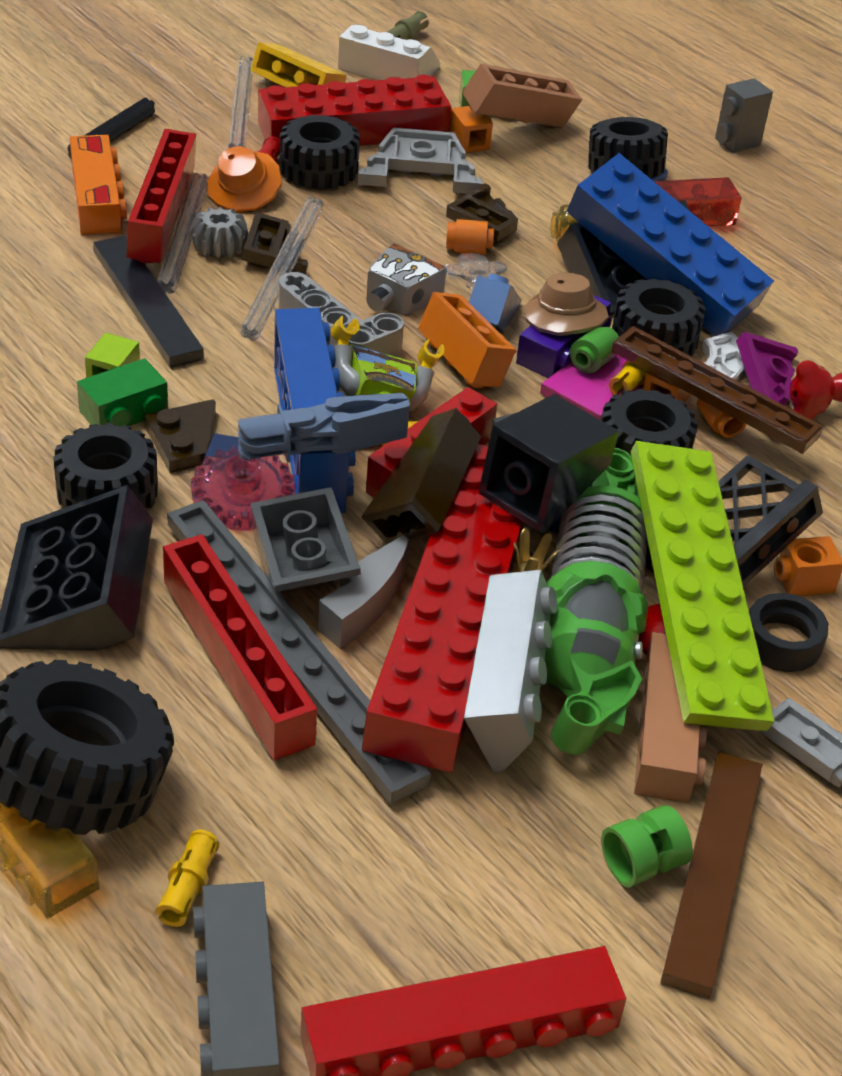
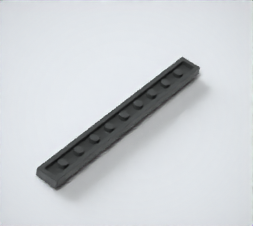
(326, 682)

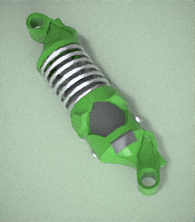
(598, 607)

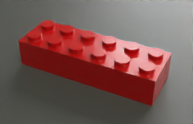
(366, 104)

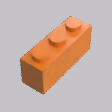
(468, 340)

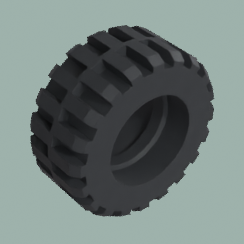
(80, 747)

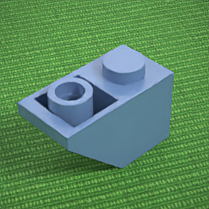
(495, 300)

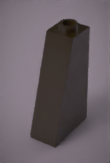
(425, 479)

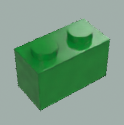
(122, 394)

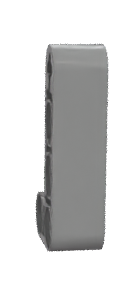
(377, 333)

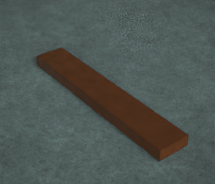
(718, 389)
(712, 876)

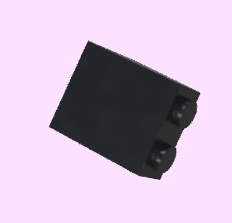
(545, 460)

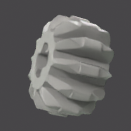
(219, 232)

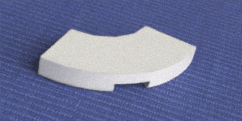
(724, 355)

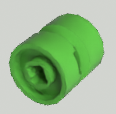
(646, 845)

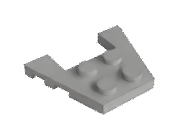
(420, 152)

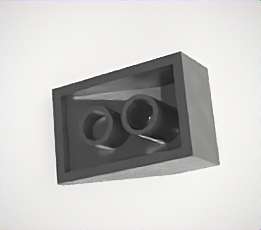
(303, 540)

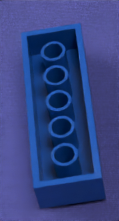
(668, 242)
(305, 380)

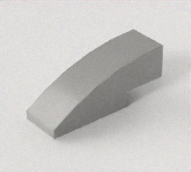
(363, 597)

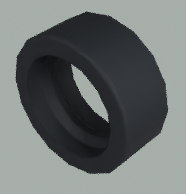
(794, 611)

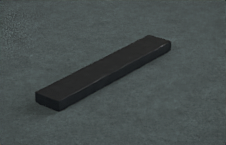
(149, 303)

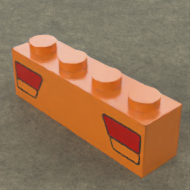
(97, 184)

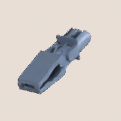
(337, 425)

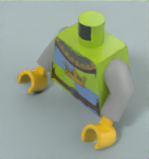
(374, 372)

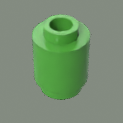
(593, 349)

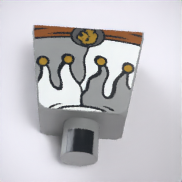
(403, 281)

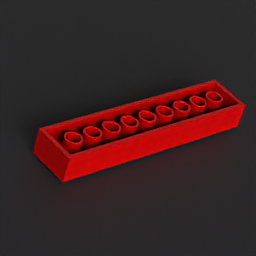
(431, 659)

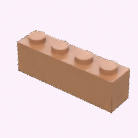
(521, 96)
(666, 746)

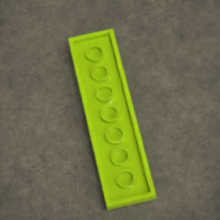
(700, 589)

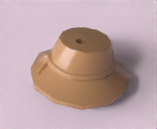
(565, 306)

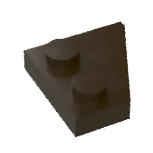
(266, 240)
(182, 433)

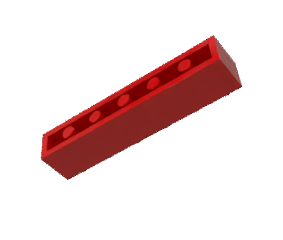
(161, 196)
(240, 647)
(464, 1016)

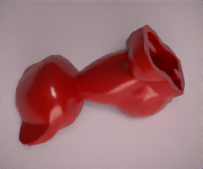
(814, 389)

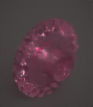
(234, 483)

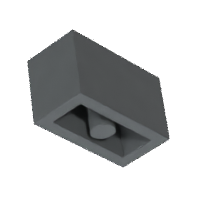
(743, 115)

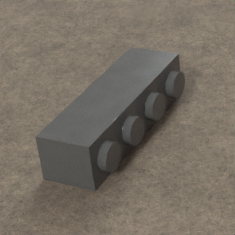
(238, 980)

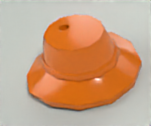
(244, 180)

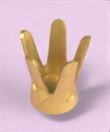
(524, 561)

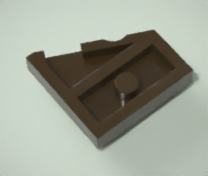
(481, 206)

